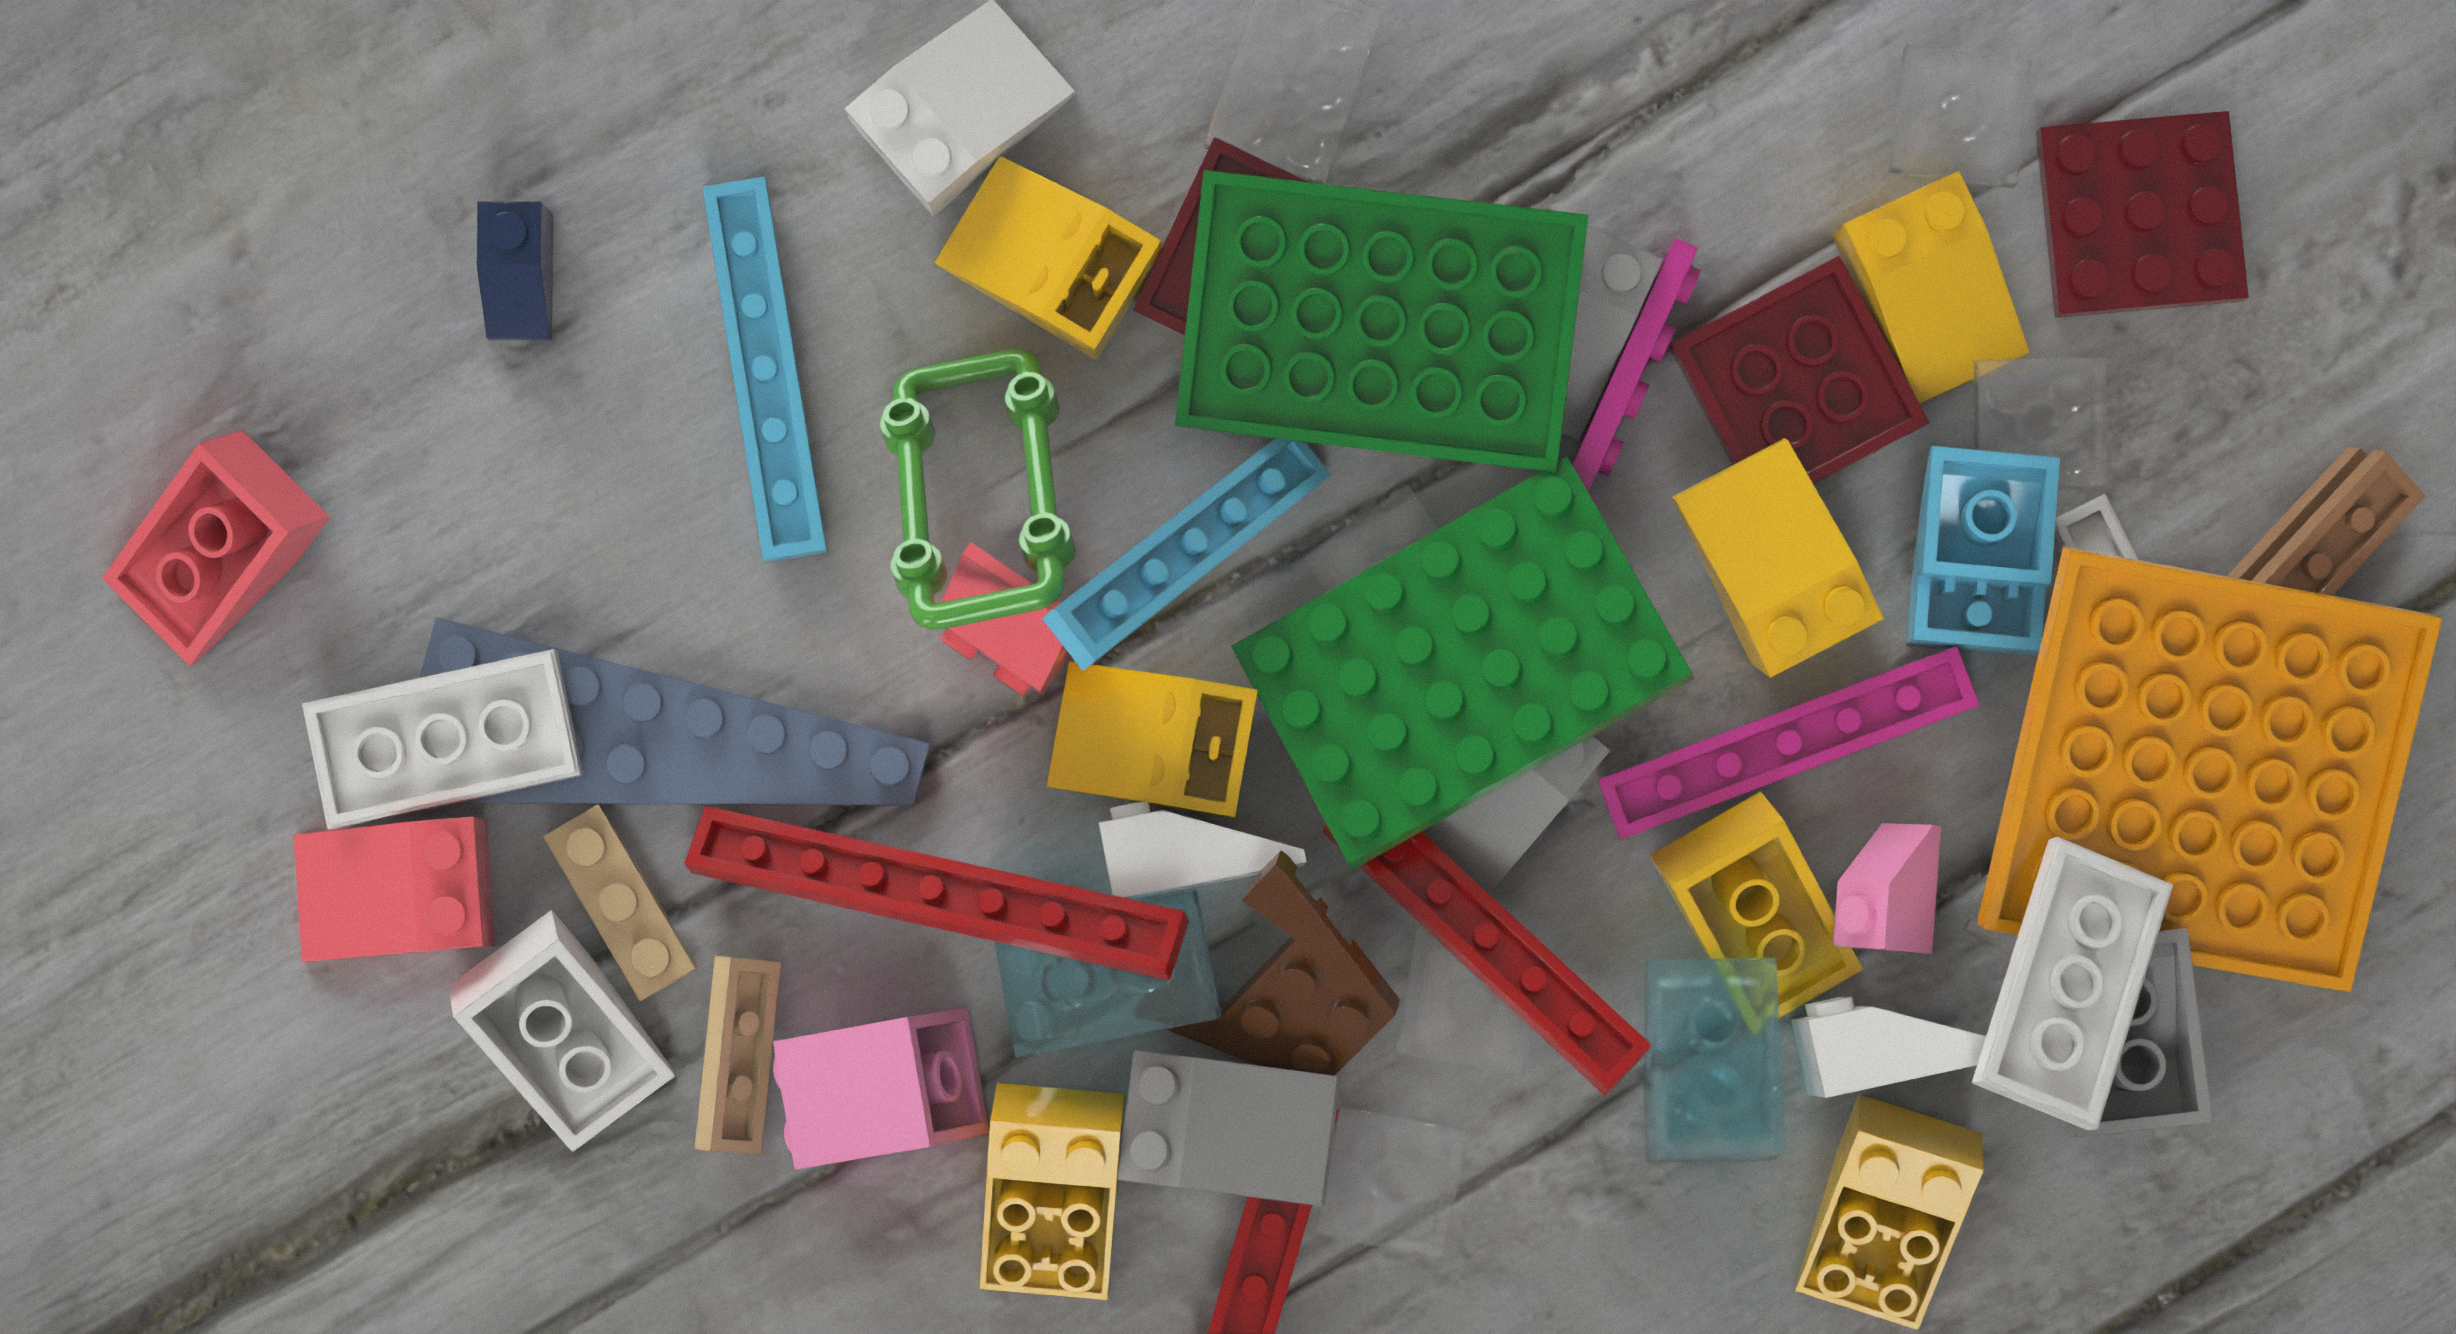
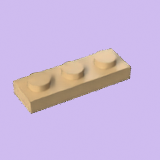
(620, 902)
(737, 1055)

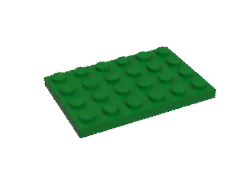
(1381, 320)
(1461, 663)

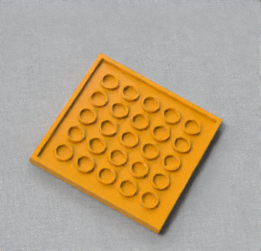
(2223, 747)

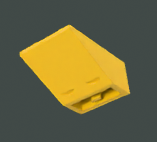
(1050, 256)
(1152, 739)
(1051, 1191)
(1891, 1211)

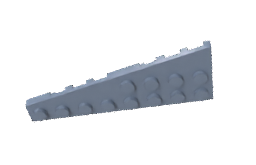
(693, 744)

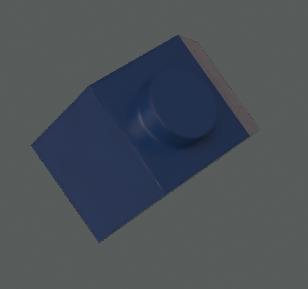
(515, 269)

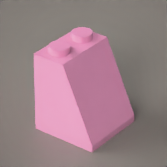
(880, 1088)

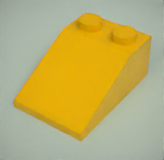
(1933, 285)
(1777, 559)
(1757, 898)

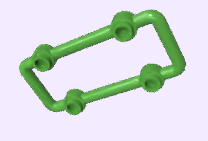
(1044, 537)

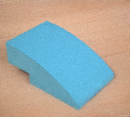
(1983, 551)

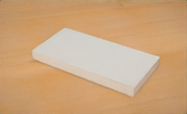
(442, 739)
(2072, 984)

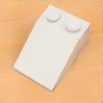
(958, 105)
(1172, 852)
(559, 1031)
(1868, 1047)

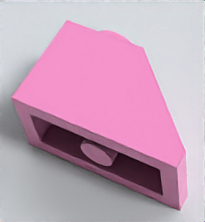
(1890, 891)

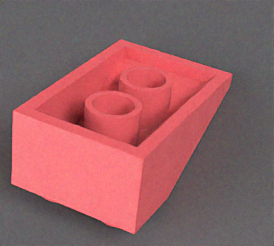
(214, 544)
(1017, 643)
(394, 889)

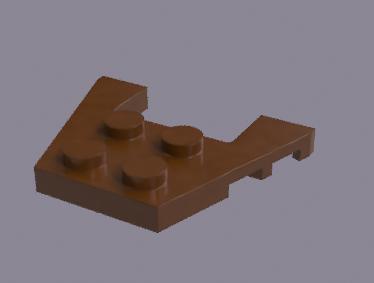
(1310, 999)

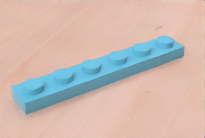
(765, 369)
(1184, 549)

